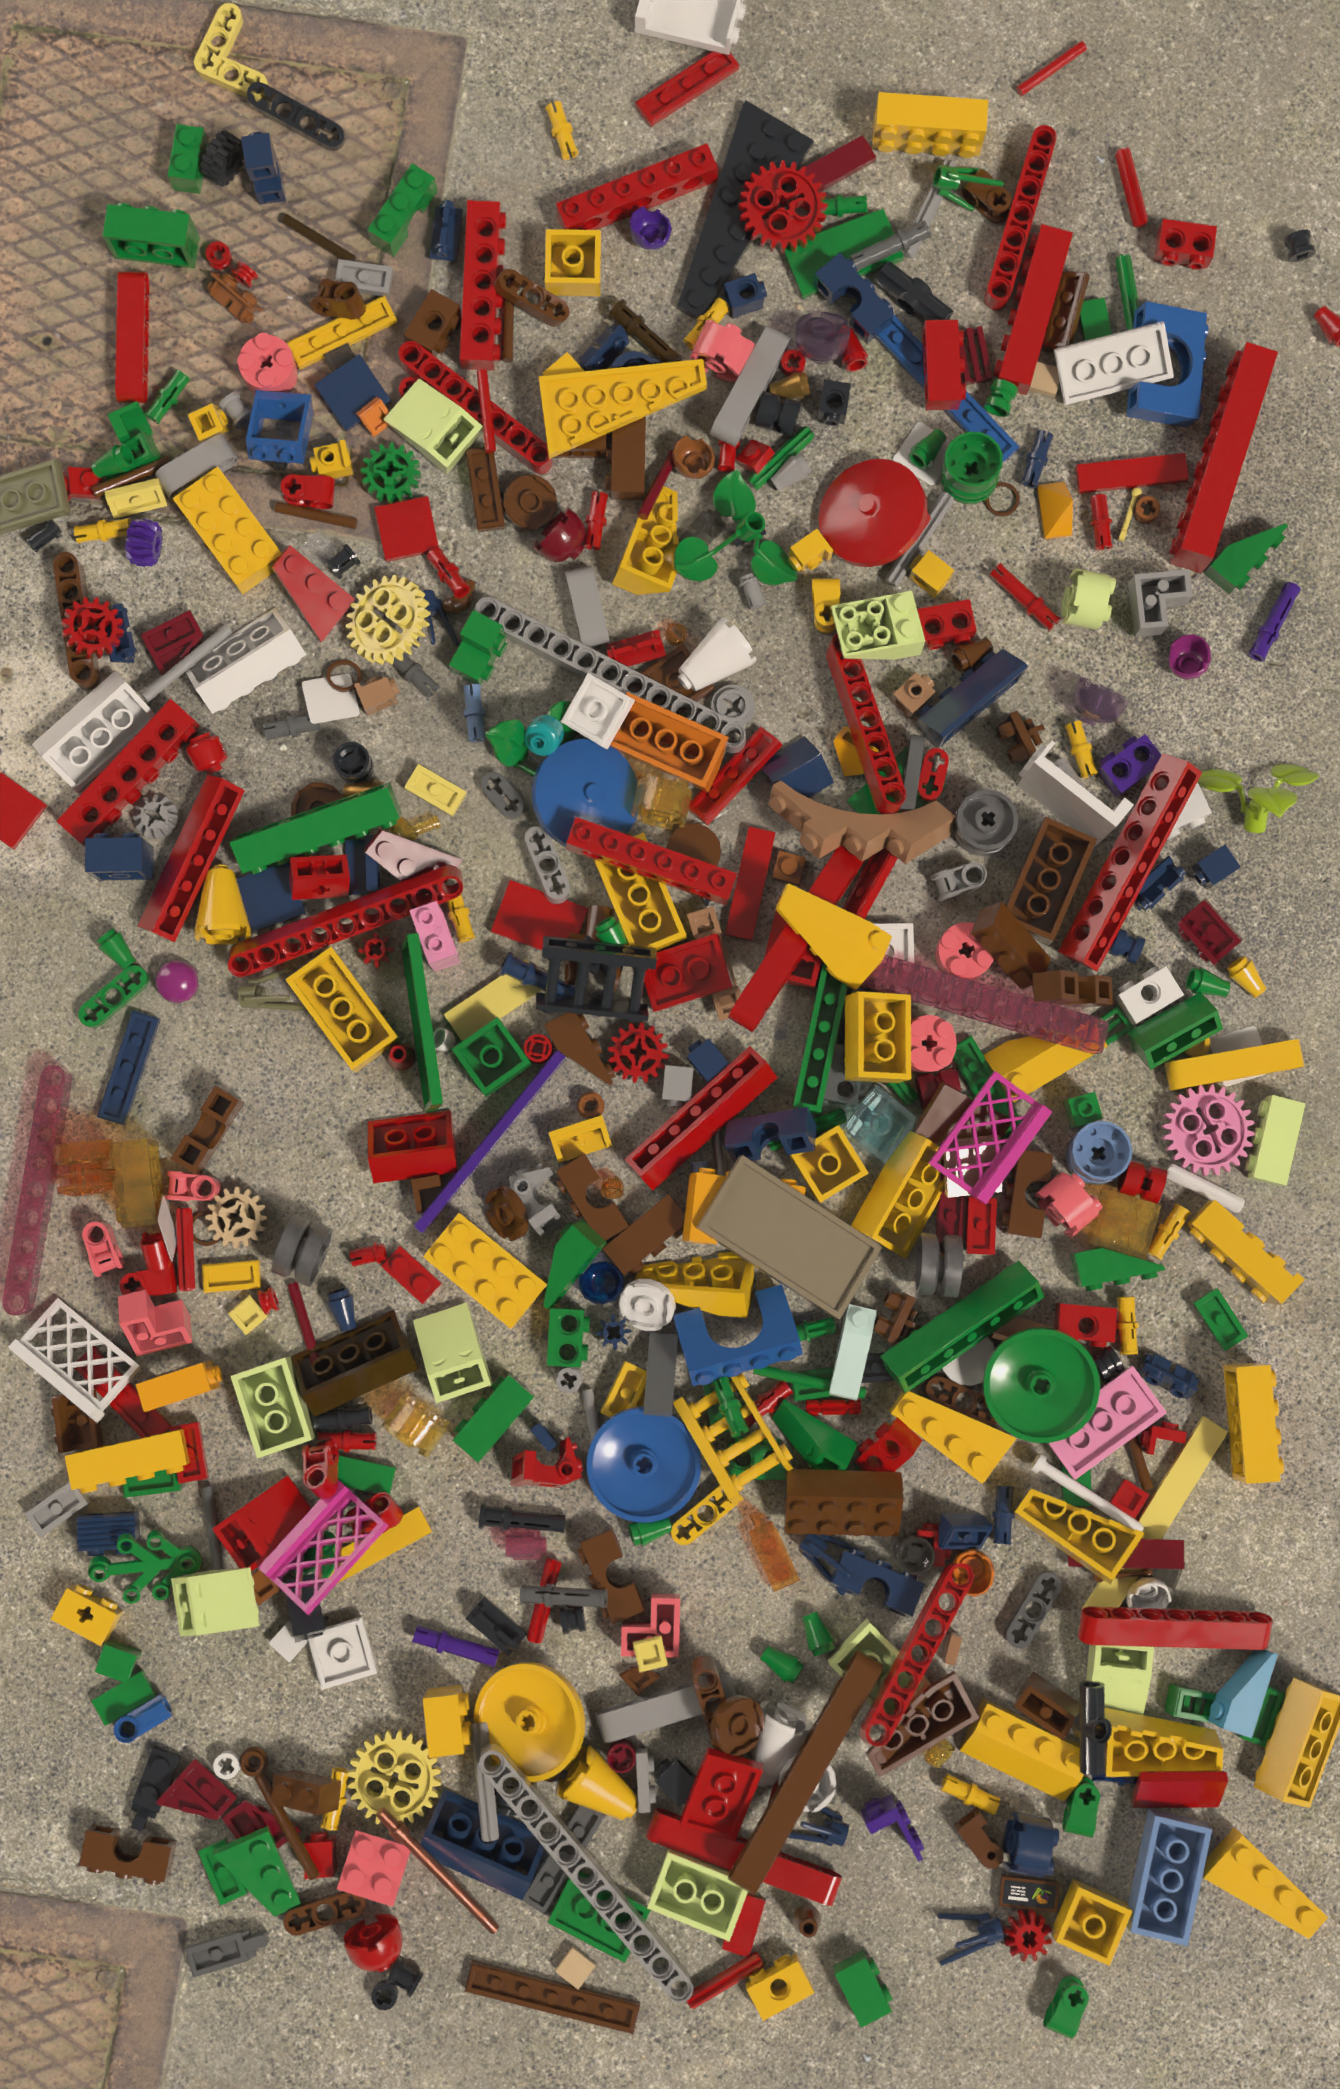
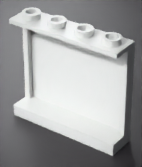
(692, 22)
(1068, 798)

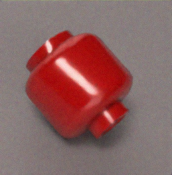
(207, 753)

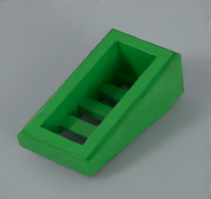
(135, 444)
(1179, 1699)

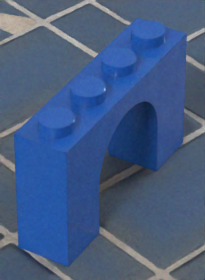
(1186, 338)
(711, 1361)

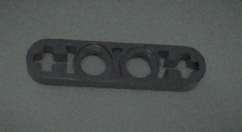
(294, 119)

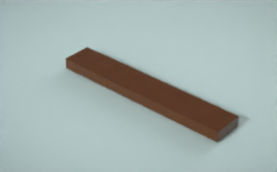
(552, 1997)

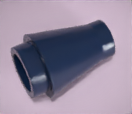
(342, 1308)

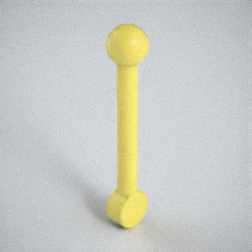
(1136, 493)

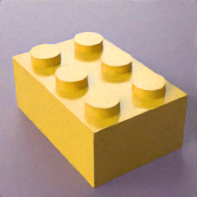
(877, 1037)

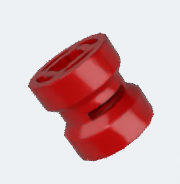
(535, 1051)

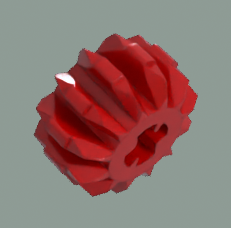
(1030, 1924)

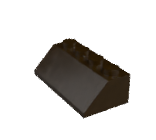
(354, 1363)

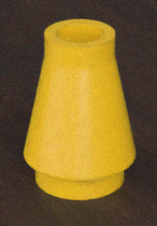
(1246, 975)

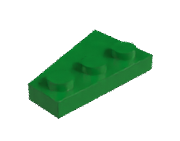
(261, 1870)

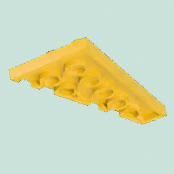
(600, 401)

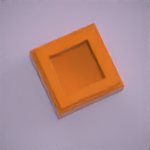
(373, 415)

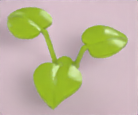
(1263, 799)

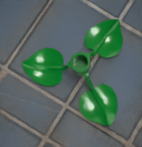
(735, 499)
(509, 743)

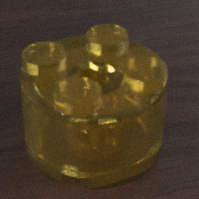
(661, 801)
(415, 1426)

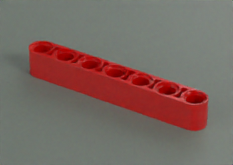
(1021, 205)
(470, 395)
(867, 736)
(1175, 1628)
(904, 1661)
(786, 1872)

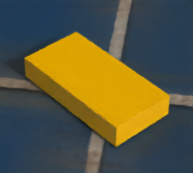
(231, 1276)

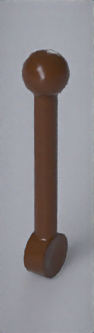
(1145, 1572)

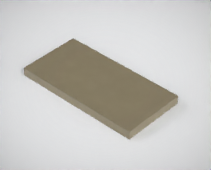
(789, 1237)

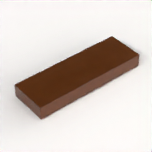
(1066, 310)
(485, 490)

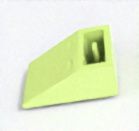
(434, 425)
(879, 627)
(452, 1353)
(215, 1601)
(1125, 1674)

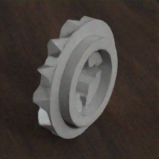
(731, 694)
(157, 829)

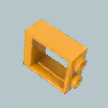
(179, 1385)

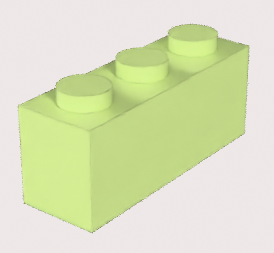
(1275, 1140)

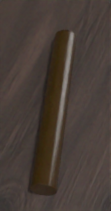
(317, 238)

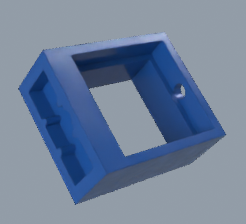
(268, 405)

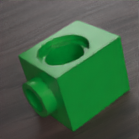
(1082, 1110)

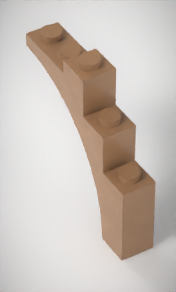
(863, 835)

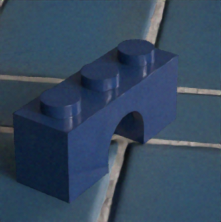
(263, 168)
(841, 279)
(751, 1134)
(901, 1590)

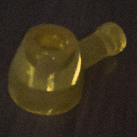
(411, 832)
(939, 1753)

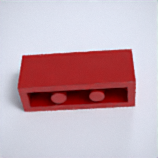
(943, 365)

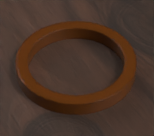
(1003, 514)
(338, 663)
(206, 1243)

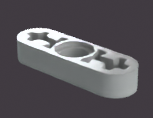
(532, 850)

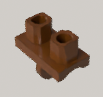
(1015, 727)
(891, 1328)

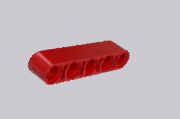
(132, 337)

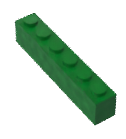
(316, 828)
(819, 1042)
(962, 1326)

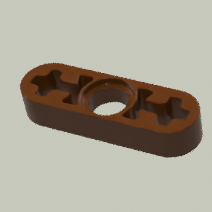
(545, 315)
(947, 1384)
(303, 1910)

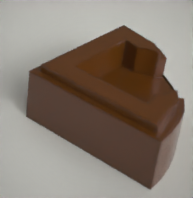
(638, 1680)

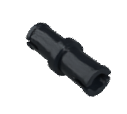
(343, 1418)

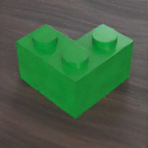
(480, 646)

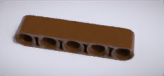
(64, 584)
(706, 1688)

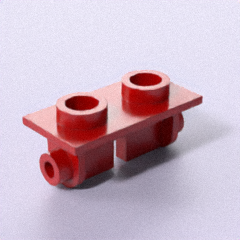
(637, 649)

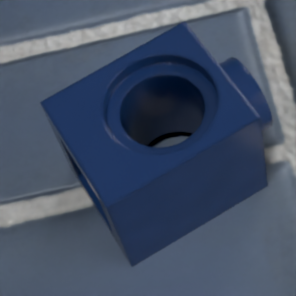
(741, 306)
(1215, 867)
(706, 1059)

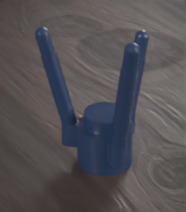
(436, 605)
(815, 1547)
(831, 1832)
(987, 1932)

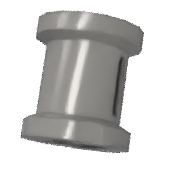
(236, 410)
(566, 1388)

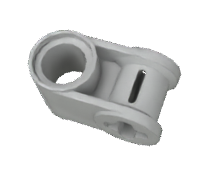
(957, 881)

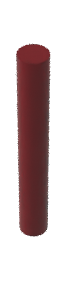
(656, 487)
(303, 1319)

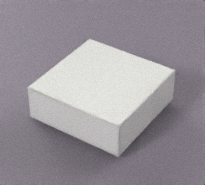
(285, 1644)

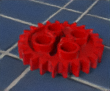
(769, 186)

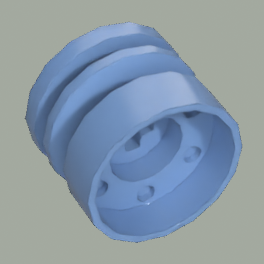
(1114, 1149)

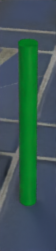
(799, 1378)

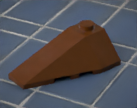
(930, 1719)

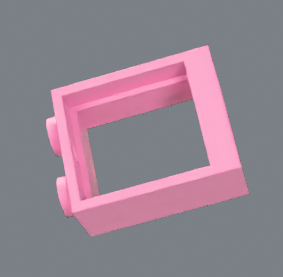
(435, 936)

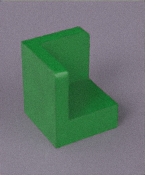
(129, 422)
(117, 1661)

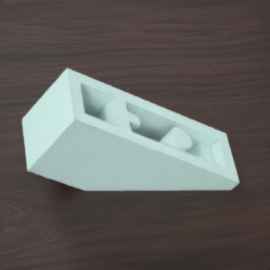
(852, 1351)

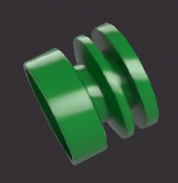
(975, 454)

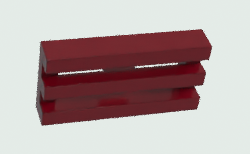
(969, 333)

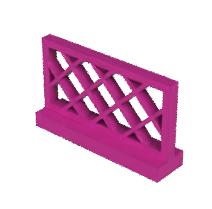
(1009, 1152)
(305, 1536)

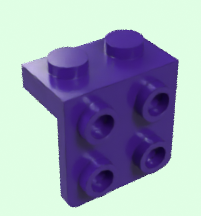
(883, 1812)

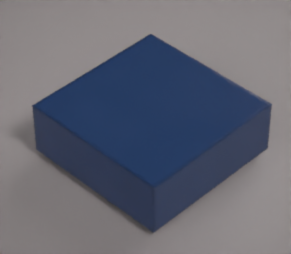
(544, 1436)

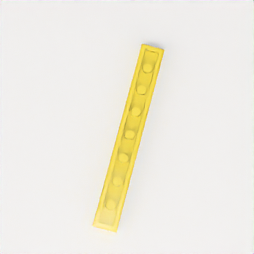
(1166, 1502)

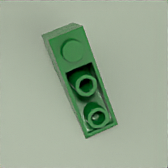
(1237, 559)
(1104, 1265)
(814, 1440)

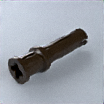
(635, 326)

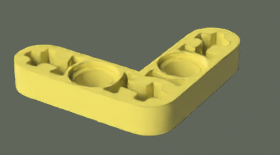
(219, 59)

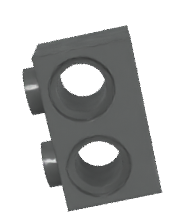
(837, 1076)

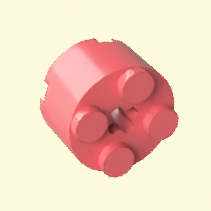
(722, 350)
(267, 351)
(950, 960)
(939, 1040)
(1068, 1203)

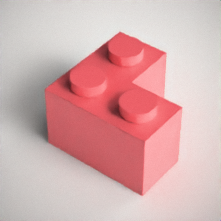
(151, 1326)
(664, 1622)

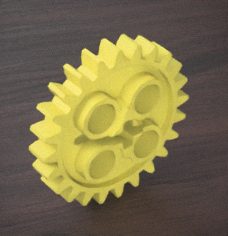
(371, 632)
(404, 1752)

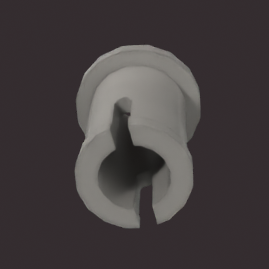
(752, 591)

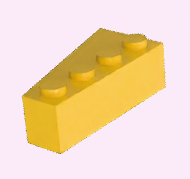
(1243, 1253)
(958, 1437)
(127, 1460)
(1158, 1744)
(1255, 1880)

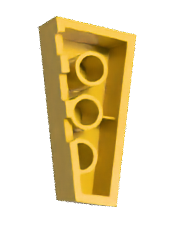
(1085, 1537)

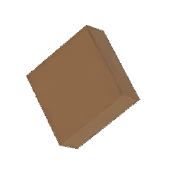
(951, 1648)

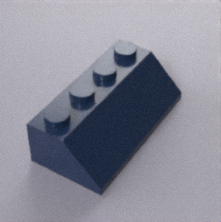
(971, 697)
(457, 1843)

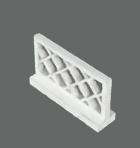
(58, 1378)

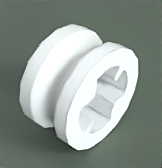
(218, 1765)

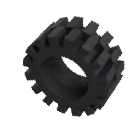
(223, 158)

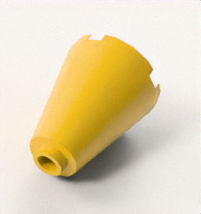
(221, 909)
(597, 1786)

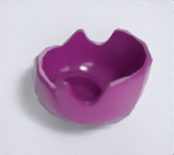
(1189, 656)
(177, 981)

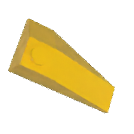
(651, 549)
(841, 939)
(1032, 1062)
(713, 1285)

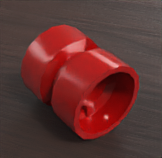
(1132, 1180)

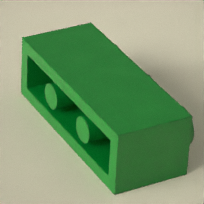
(1175, 1030)
(492, 1416)

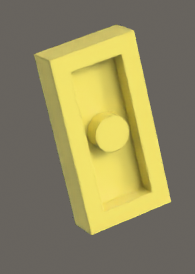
(136, 498)
(435, 790)

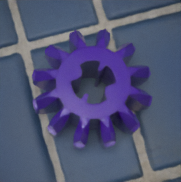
(143, 542)

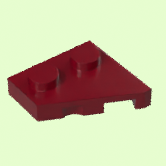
(173, 640)
(198, 1793)
(250, 1817)

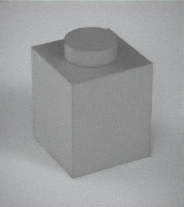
(677, 1085)

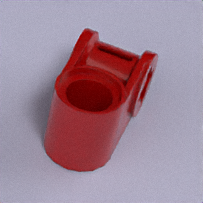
(312, 491)
(155, 1251)
(154, 1282)
(318, 1464)
(383, 1507)

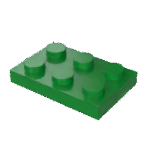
(580, 1919)

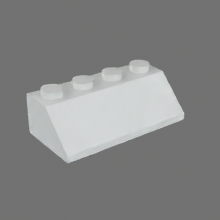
(245, 661)
(94, 731)

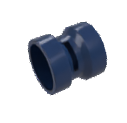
(1127, 946)

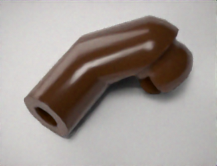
(457, 605)

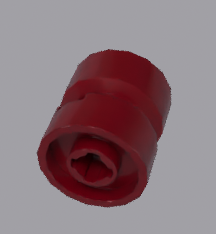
(928, 1084)

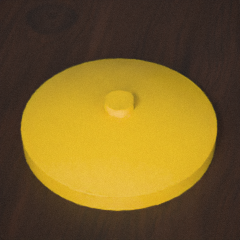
(533, 1718)

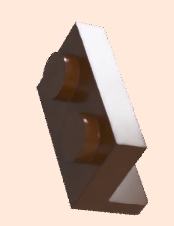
(73, 1426)

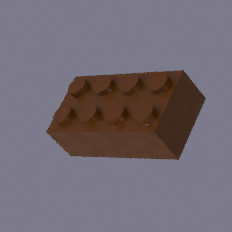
(1049, 878)
(843, 1502)

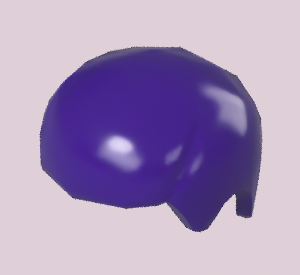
(650, 228)

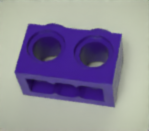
(1133, 769)

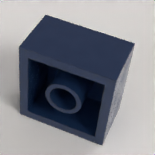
(119, 857)

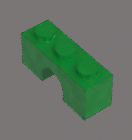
(411, 195)

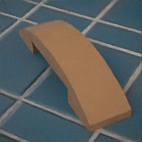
(704, 924)

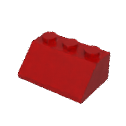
(412, 1146)

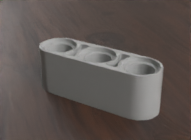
(195, 464)
(587, 606)

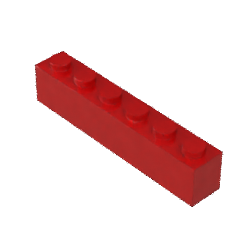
(1034, 306)
(191, 858)
(701, 1118)

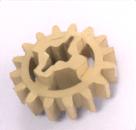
(248, 1222)

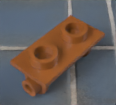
(226, 289)

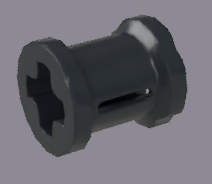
(342, 561)
(404, 1977)

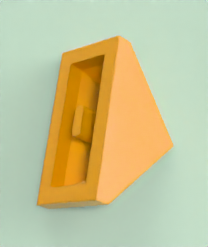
(1055, 510)
(848, 754)

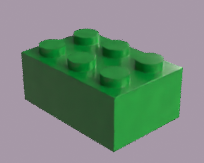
(151, 235)

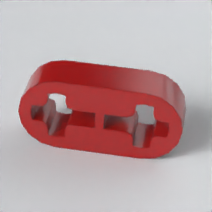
(939, 776)

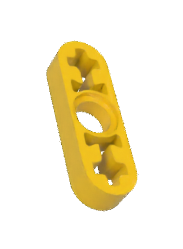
(693, 1532)

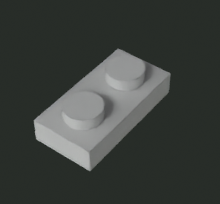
(368, 277)
(56, 1509)
(646, 1792)

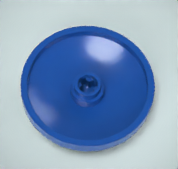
(586, 784)
(643, 1465)

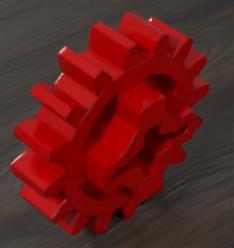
(82, 635)
(651, 1054)

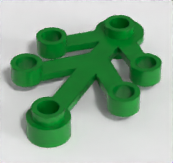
(148, 1564)

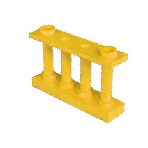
(720, 1459)

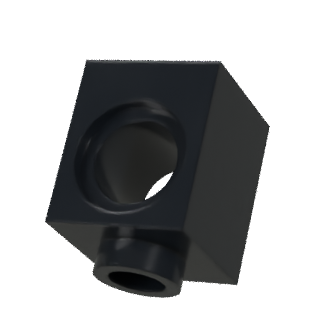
(837, 392)
(675, 1779)

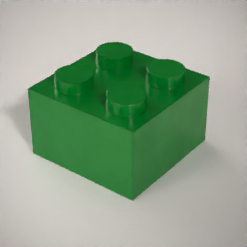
(491, 1057)

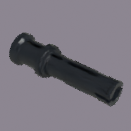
(508, 1518)

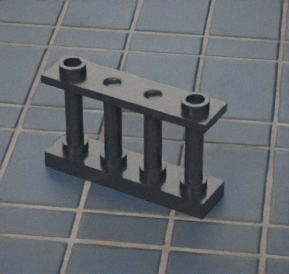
(590, 952)

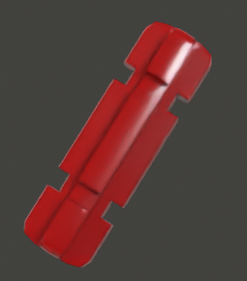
(833, 1406)

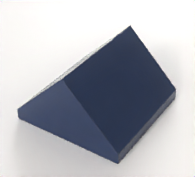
(799, 767)

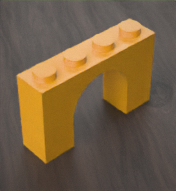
(701, 1191)

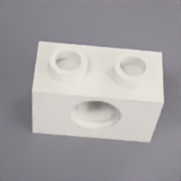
(1164, 991)

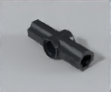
(912, 294)
(1092, 1727)

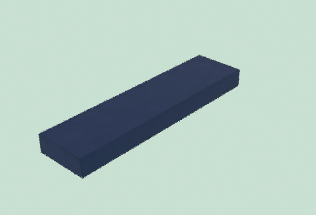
(128, 1068)

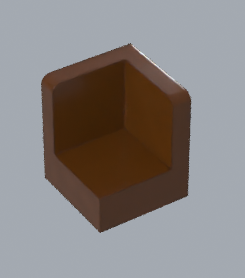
(425, 1191)

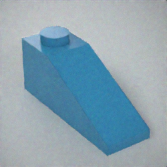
(1242, 1696)

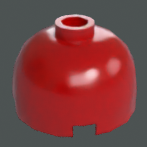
(375, 1944)

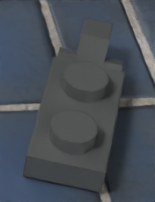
(224, 1951)

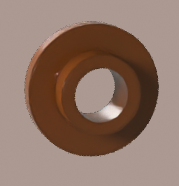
(590, 1096)

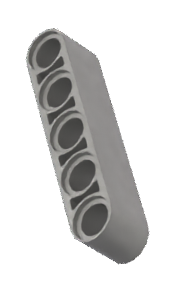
(750, 386)
(654, 1710)

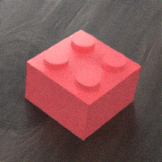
(374, 1868)

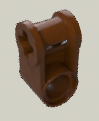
(987, 198)
(340, 298)

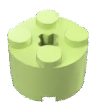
(1087, 599)

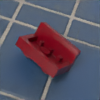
(1208, 932)

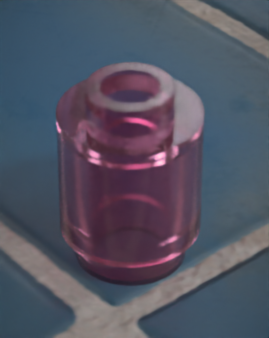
(525, 1545)

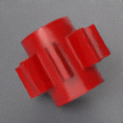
(375, 958)

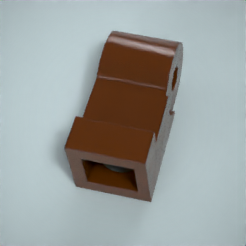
(984, 1847)

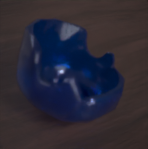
(601, 1283)

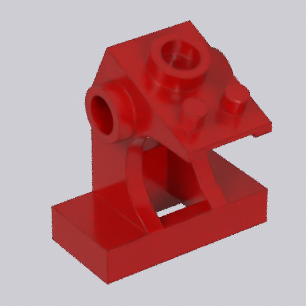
(529, 1471)

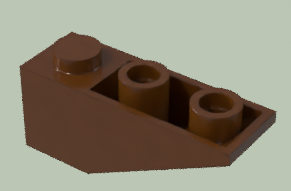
(573, 1042)

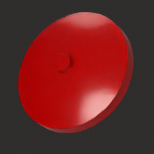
(873, 512)

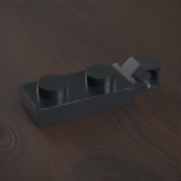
(153, 1783)

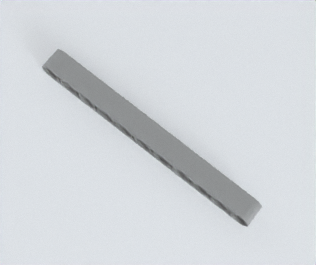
(601, 664)
(590, 1886)

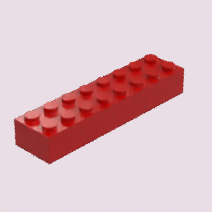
(1222, 457)

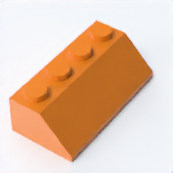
(670, 743)

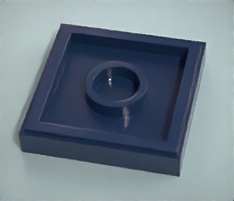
(350, 390)
(269, 898)

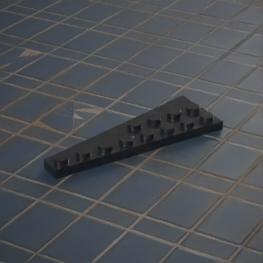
(723, 242)

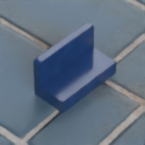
(362, 869)

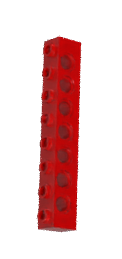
(1130, 861)

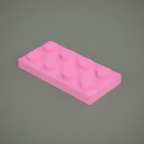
(1122, 1412)

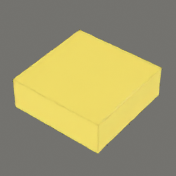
(247, 1314)
(650, 1653)

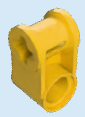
(824, 595)

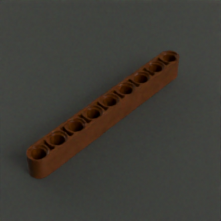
(805, 1772)

